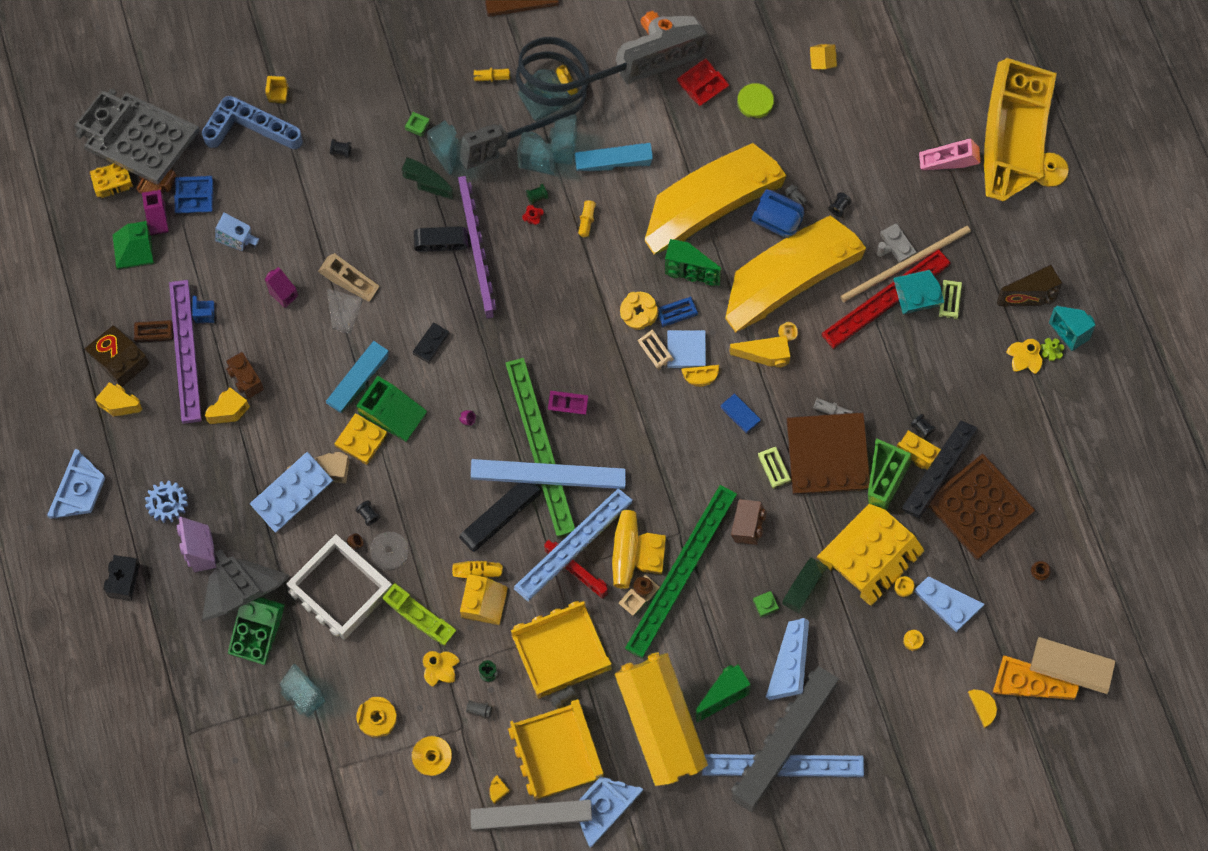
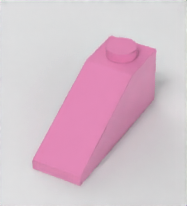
(951, 156)

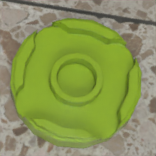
(755, 100)

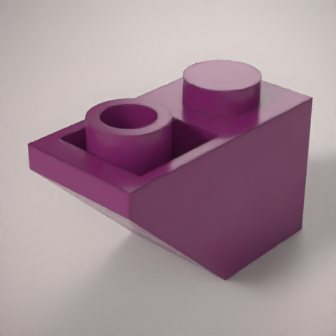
(155, 212)
(280, 287)

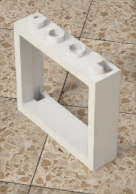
(322, 616)

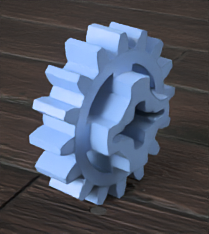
(166, 493)

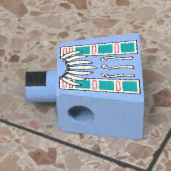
(234, 233)

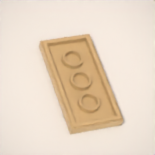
(1072, 665)

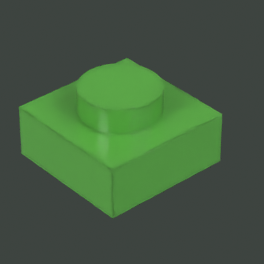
(417, 124)
(765, 604)

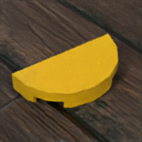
(565, 77)
(701, 376)
(984, 706)

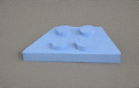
(77, 489)
(608, 803)

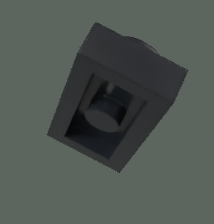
(430, 342)

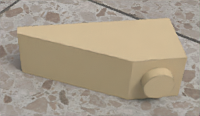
(348, 277)
(335, 465)

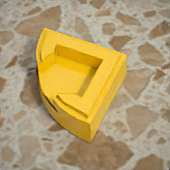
(498, 789)

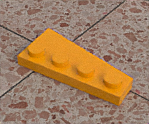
(1018, 680)

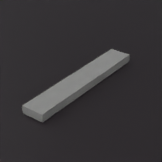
(531, 815)

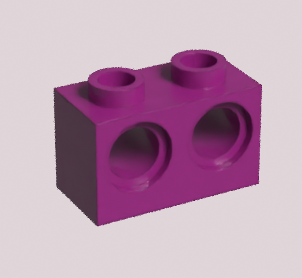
(568, 402)

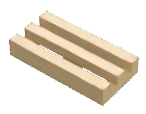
(663, 360)

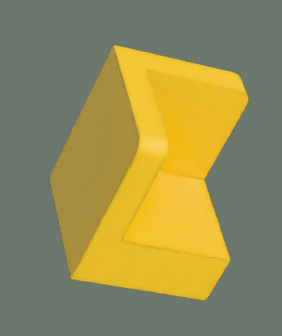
(823, 56)
(276, 89)

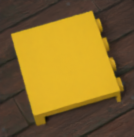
(560, 649)
(556, 751)

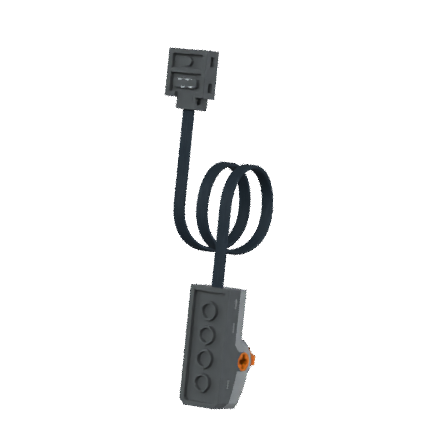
(668, 45)

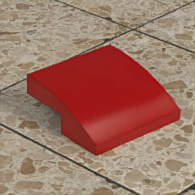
(702, 82)

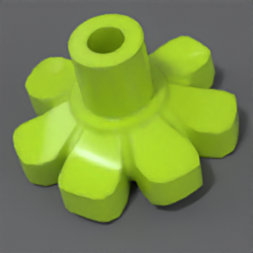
(1052, 349)

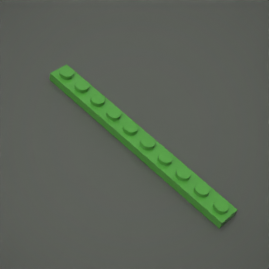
(539, 444)

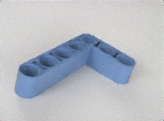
(251, 121)

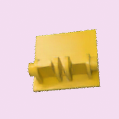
(109, 178)

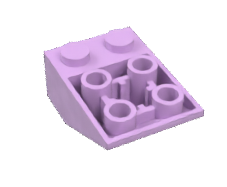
(196, 544)

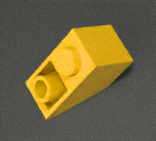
(117, 402)
(228, 408)

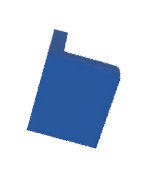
(203, 311)

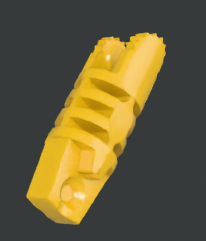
(477, 568)

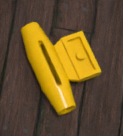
(634, 551)

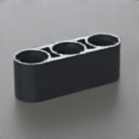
(440, 239)

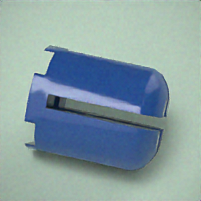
(778, 214)

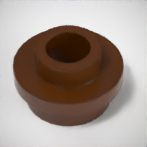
(1040, 565)
(639, 589)

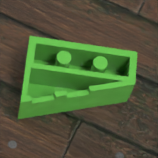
(887, 473)

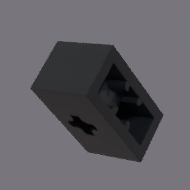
(125, 587)

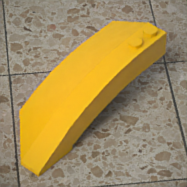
(1016, 128)
(711, 194)
(790, 269)

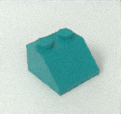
(918, 291)
(1072, 325)

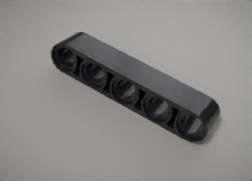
(499, 515)

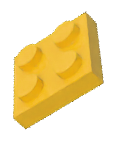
(361, 439)

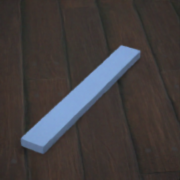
(547, 474)
(572, 545)
(795, 766)

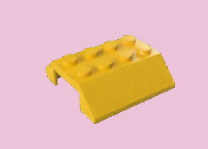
(871, 551)

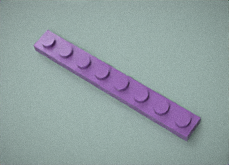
(479, 254)
(185, 352)

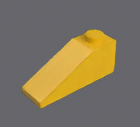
(764, 351)

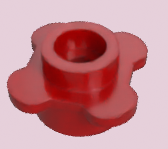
(532, 219)

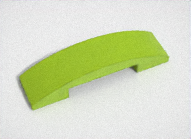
(418, 615)

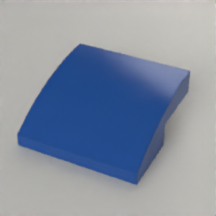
(193, 194)

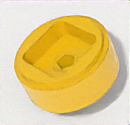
(789, 330)
(904, 586)
(913, 640)

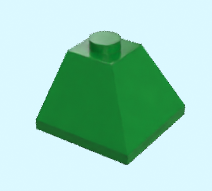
(133, 246)

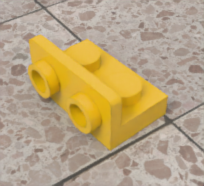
(921, 451)

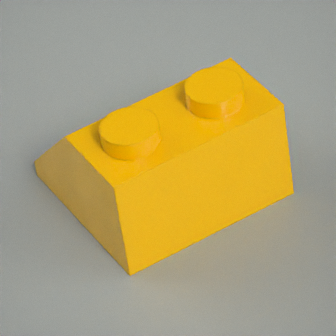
(483, 600)

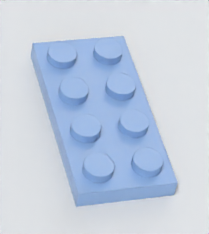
(291, 492)

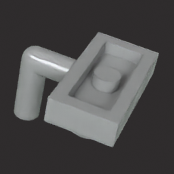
(896, 243)

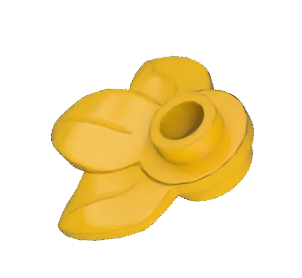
(1023, 357)
(443, 668)

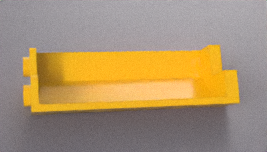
(661, 719)

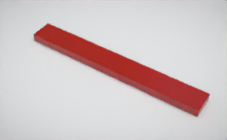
(878, 303)

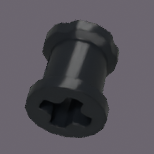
(340, 148)
(839, 204)
(923, 426)
(368, 513)

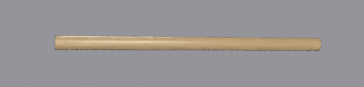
(904, 264)

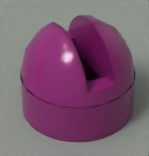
(467, 414)

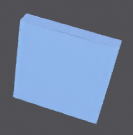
(686, 349)

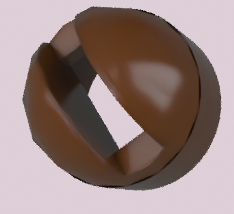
(355, 541)

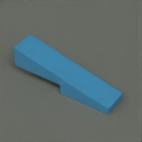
(614, 157)
(356, 378)

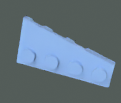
(790, 664)

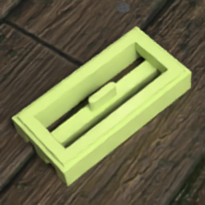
(948, 313)
(779, 481)

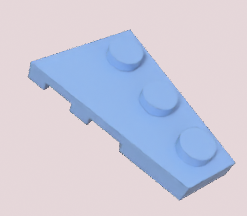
(948, 603)

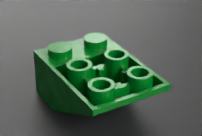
(689, 263)
(390, 409)
(256, 629)

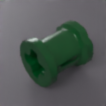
(536, 194)
(492, 674)

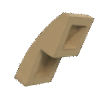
(634, 603)

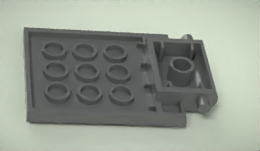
(135, 134)

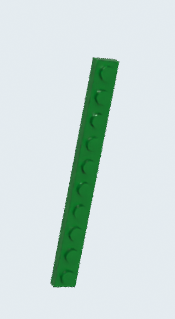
(680, 572)

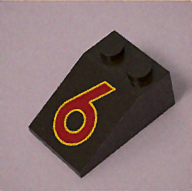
(1032, 290)
(117, 355)

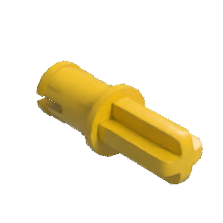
(492, 74)
(586, 218)

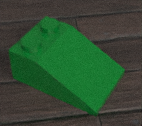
(727, 689)

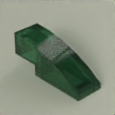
(426, 179)
(804, 585)

